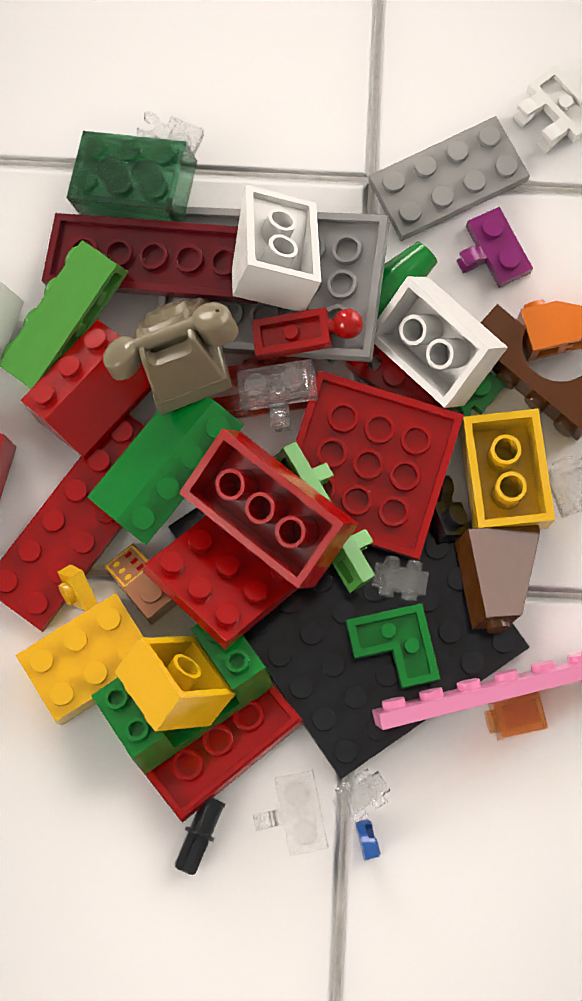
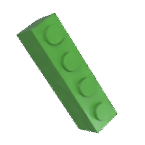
(64, 314)

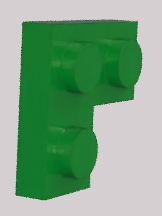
(402, 633)

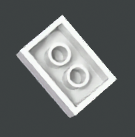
(437, 341)

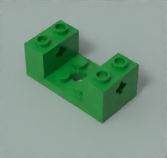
(150, 748)

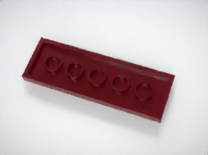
(158, 254)

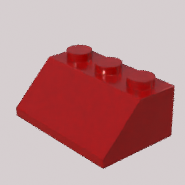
(81, 398)

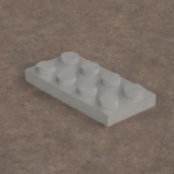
(448, 178)

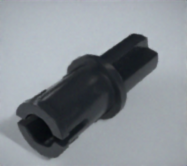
(199, 836)

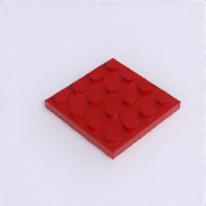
(383, 457)

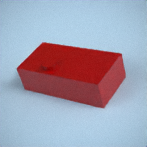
(268, 508)

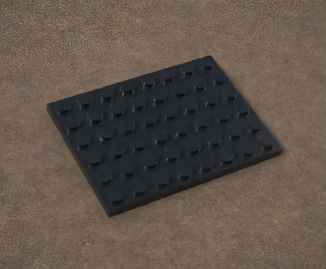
(314, 665)

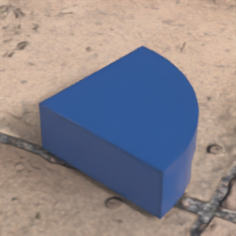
(367, 840)

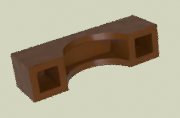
(556, 399)

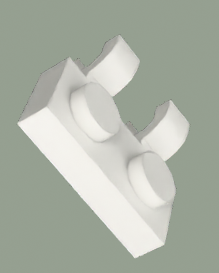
(560, 101)

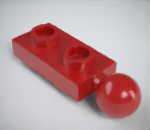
(302, 331)

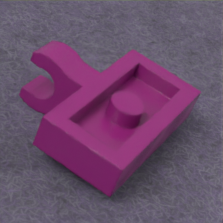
(496, 248)

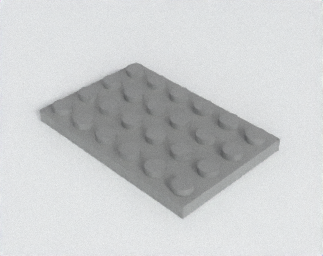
(351, 278)

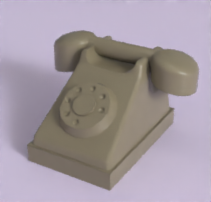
(179, 352)

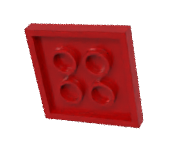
(218, 581)

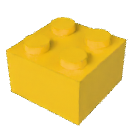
(174, 682)

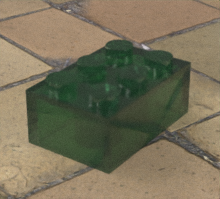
(132, 177)

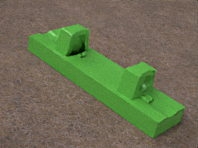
(349, 561)

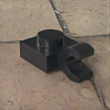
(449, 517)

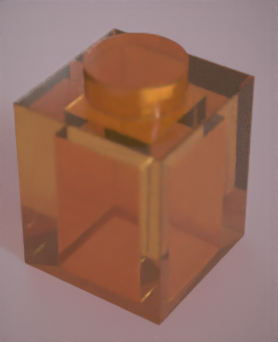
(516, 716)

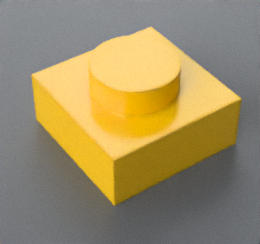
(76, 588)

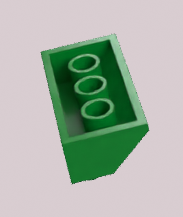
(151, 472)

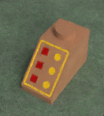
(128, 573)

